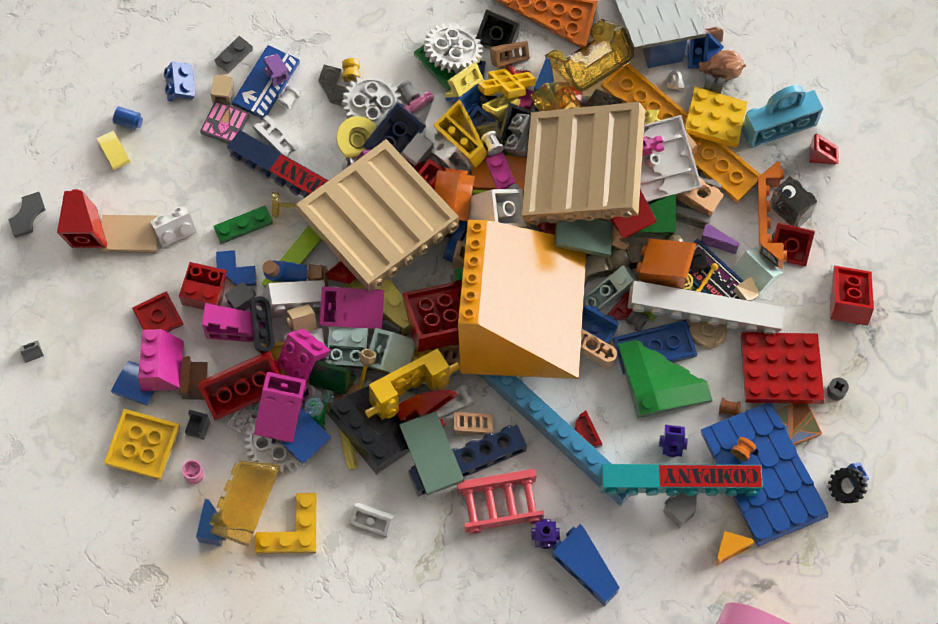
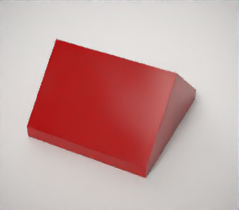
(796, 242)

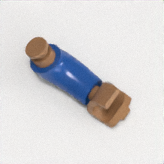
(293, 272)

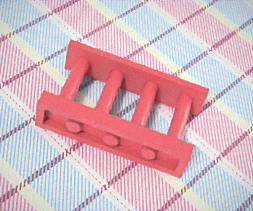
(506, 482)

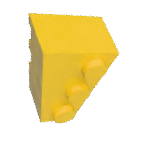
(460, 131)

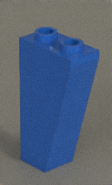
(585, 564)

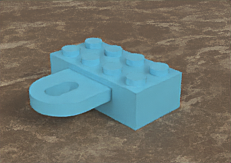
(784, 114)

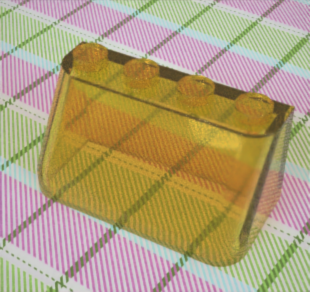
(244, 501)

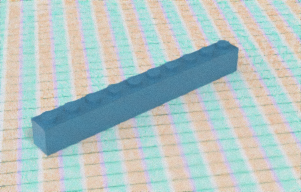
(551, 426)

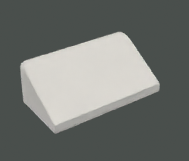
(371, 519)

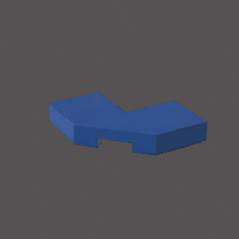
(227, 261)

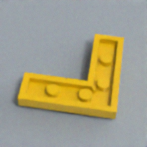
(293, 542)

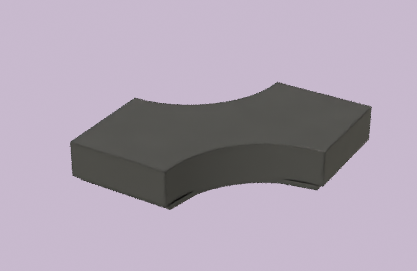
(23, 221)

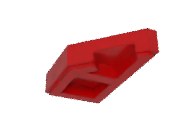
(621, 310)

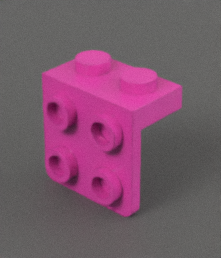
(300, 354)

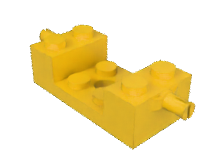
(428, 368)

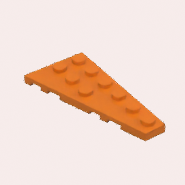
(563, 17)

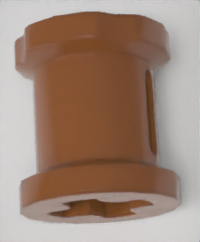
(729, 407)

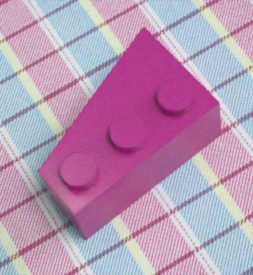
(227, 324)

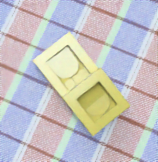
(113, 150)

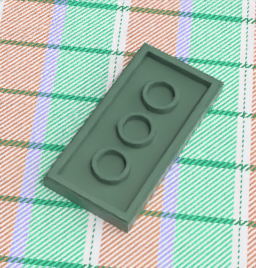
(431, 453)

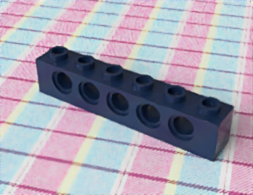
(479, 461)

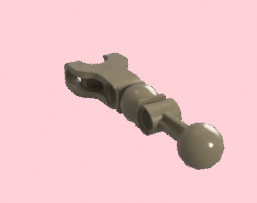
(601, 266)

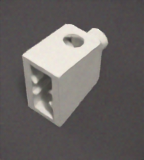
(447, 152)

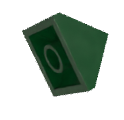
(331, 377)

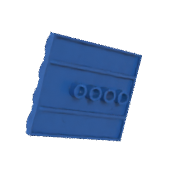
(788, 492)

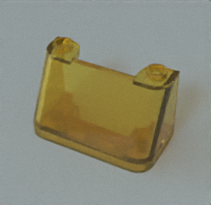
(602, 56)

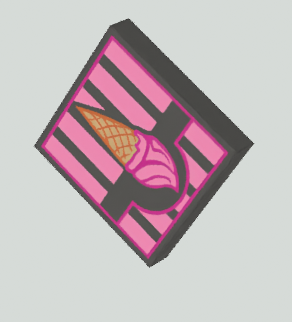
(224, 122)

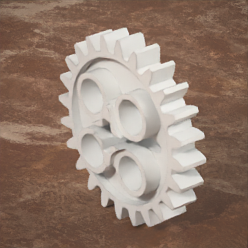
(454, 42)
(383, 92)
(267, 454)

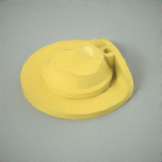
(353, 134)

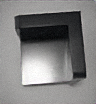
(197, 424)

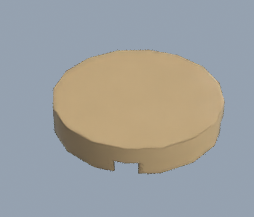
(706, 335)

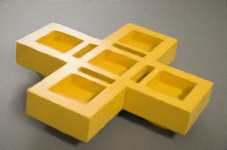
(510, 85)

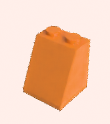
(665, 262)

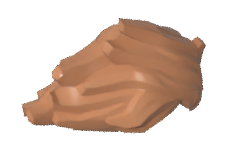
(724, 64)

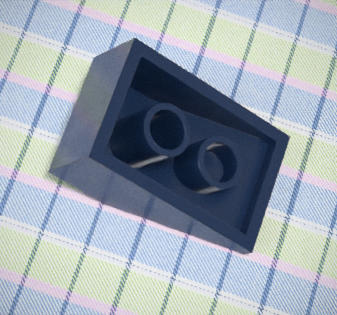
(398, 127)

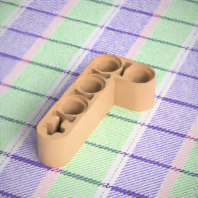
(589, 339)

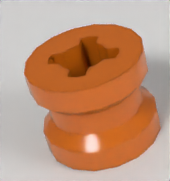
(743, 449)

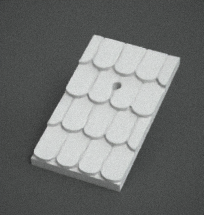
(671, 169)

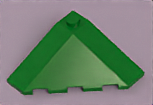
(658, 383)

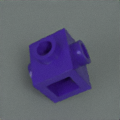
(673, 441)
(542, 540)

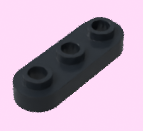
(261, 317)

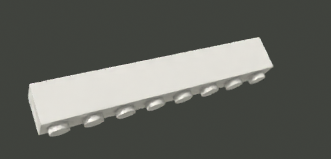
(705, 307)

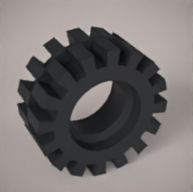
(859, 485)

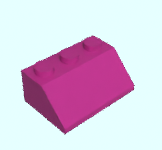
(160, 361)

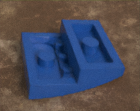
(128, 385)

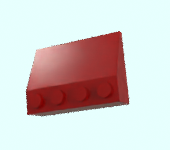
(434, 315)

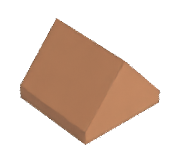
(716, 32)

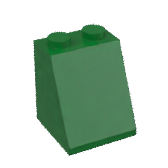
(665, 214)

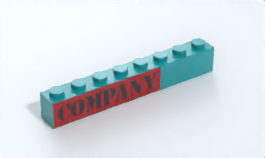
(680, 479)

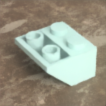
(346, 345)
(391, 351)

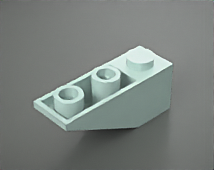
(611, 289)

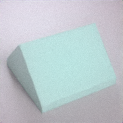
(758, 267)

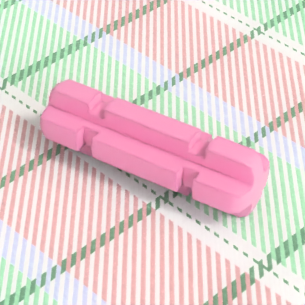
(420, 102)

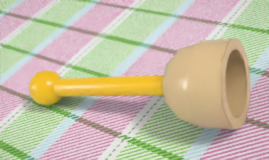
(367, 358)

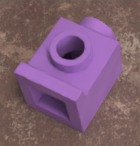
(276, 69)

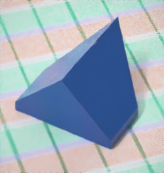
(702, 50)

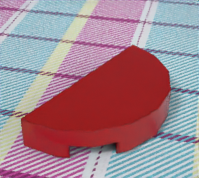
(587, 430)

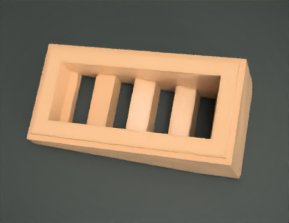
(472, 430)

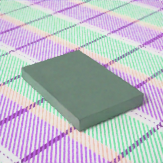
(585, 236)

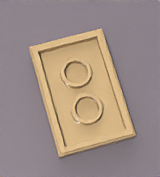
(129, 233)

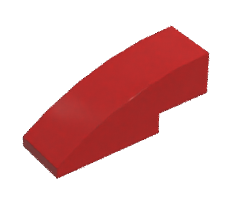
(424, 404)

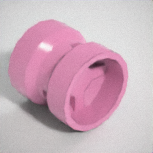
(190, 468)

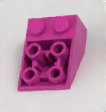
(351, 307)
(280, 407)

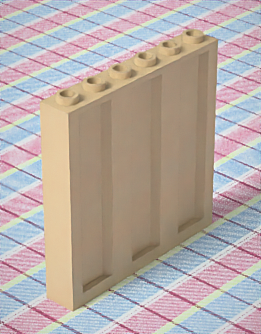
(584, 163)
(378, 215)

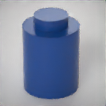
(127, 118)

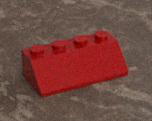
(238, 385)

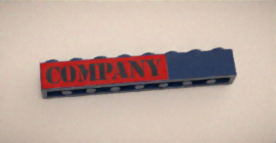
(274, 165)

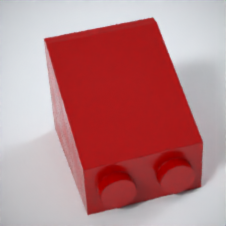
(80, 221)

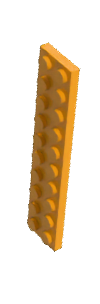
(712, 158)

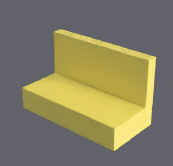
(464, 81)

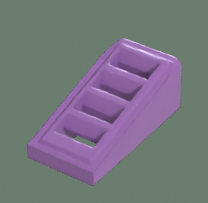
(719, 240)

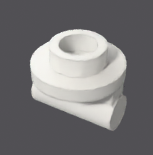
(675, 81)

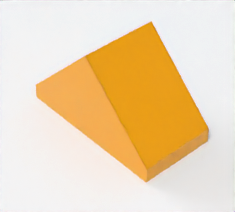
(732, 545)

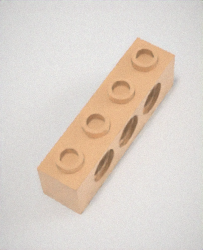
(702, 205)

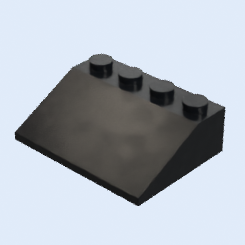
(375, 439)

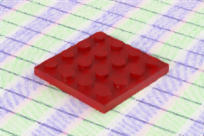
(782, 368)

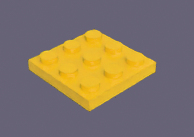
(715, 117)
(142, 444)

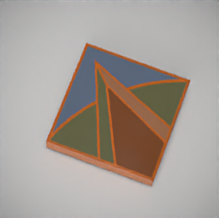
(799, 422)

